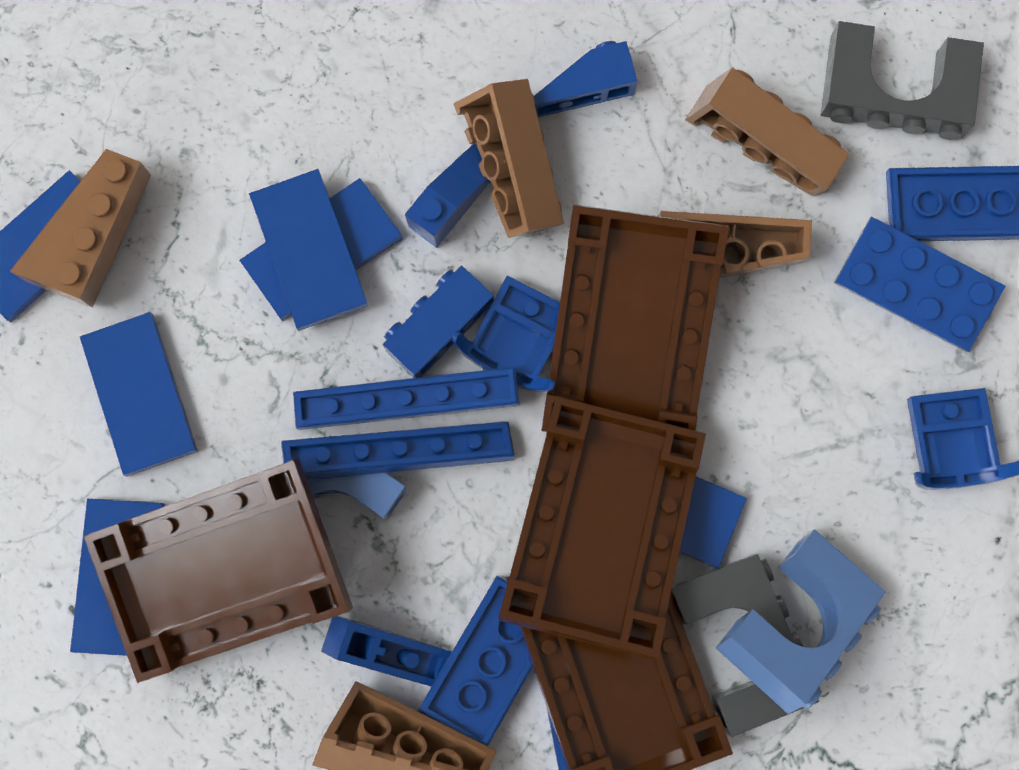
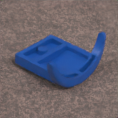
(515, 334)
(955, 441)

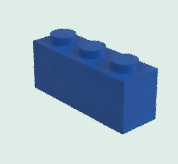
(430, 328)

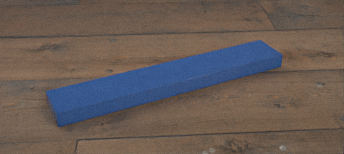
(406, 398)
(401, 450)

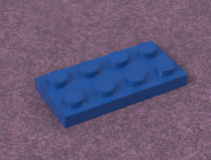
(919, 284)

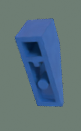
(595, 78)
(447, 198)
(383, 651)

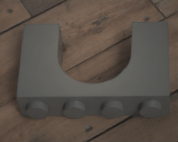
(855, 96)
(746, 587)

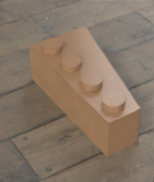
(769, 131)
(513, 155)
(86, 231)
(757, 241)
(387, 735)

